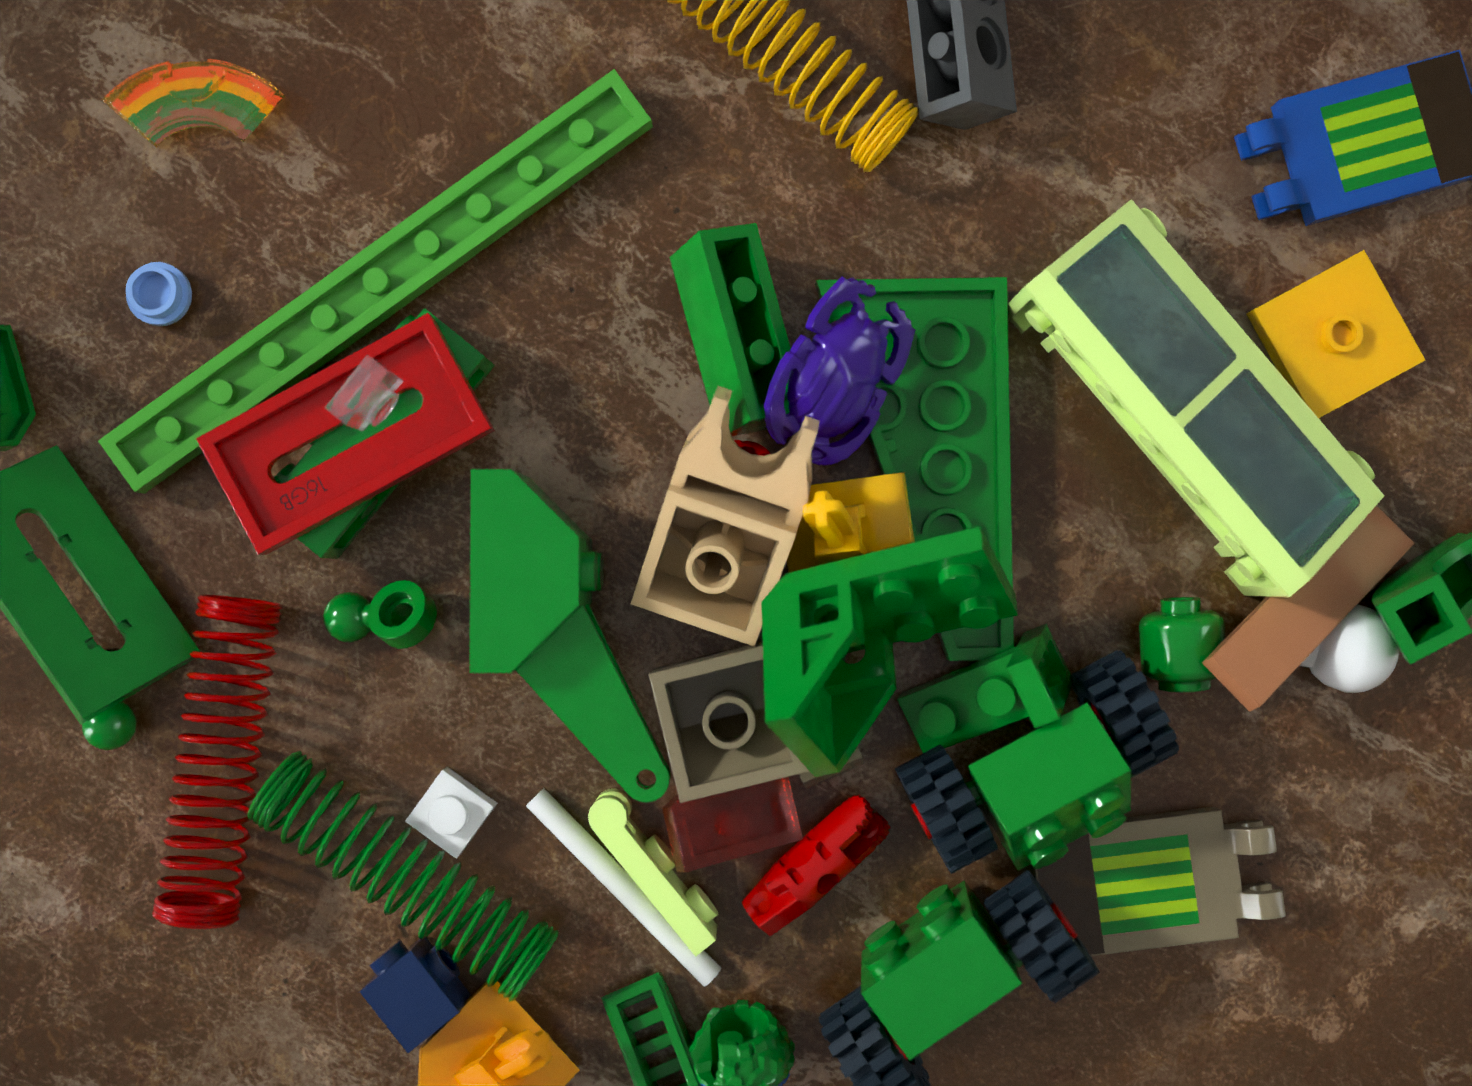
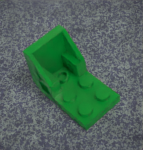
(859, 604)

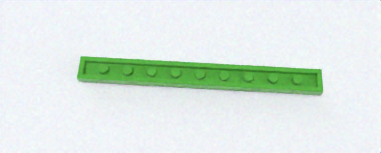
(379, 280)

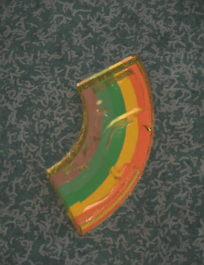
(193, 95)

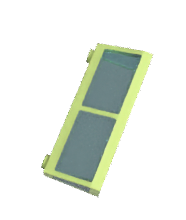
(1200, 401)

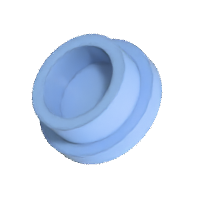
(158, 294)

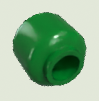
(1178, 642)

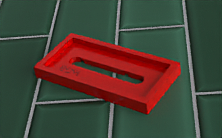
(251, 443)

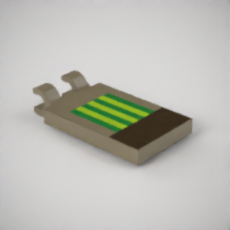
(1162, 881)

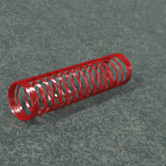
(194, 904)

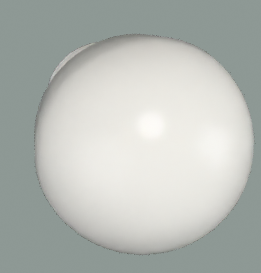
(1355, 654)

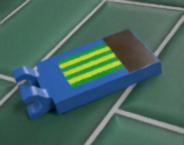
(1367, 140)

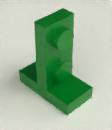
(991, 693)

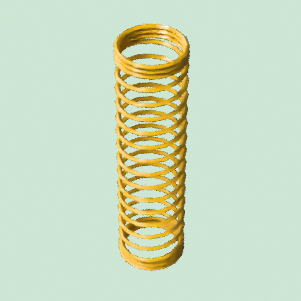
(886, 132)

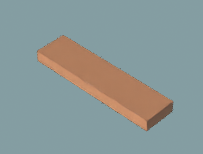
(1288, 629)

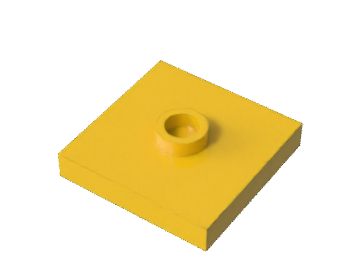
(1336, 335)

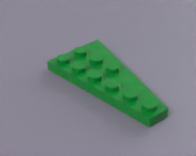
(950, 421)

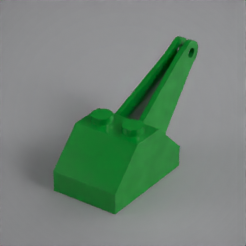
(535, 618)

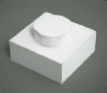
(451, 812)

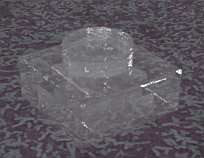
(366, 395)

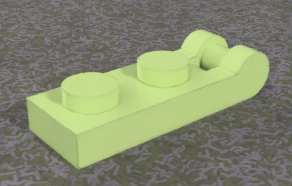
(651, 866)

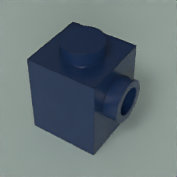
(415, 991)

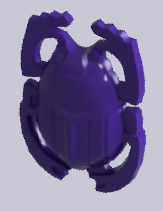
(838, 373)

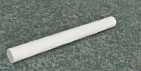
(619, 883)

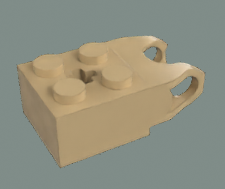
(729, 506)

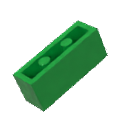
(732, 318)

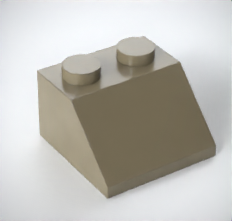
(717, 724)

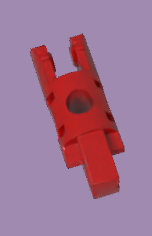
(816, 864)

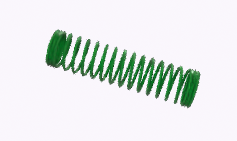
(283, 787)

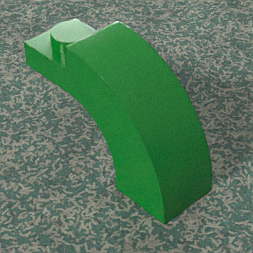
(1429, 599)

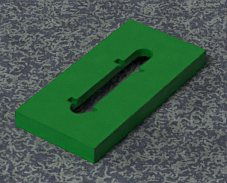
(45, 619)

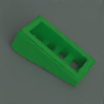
(624, 1030)

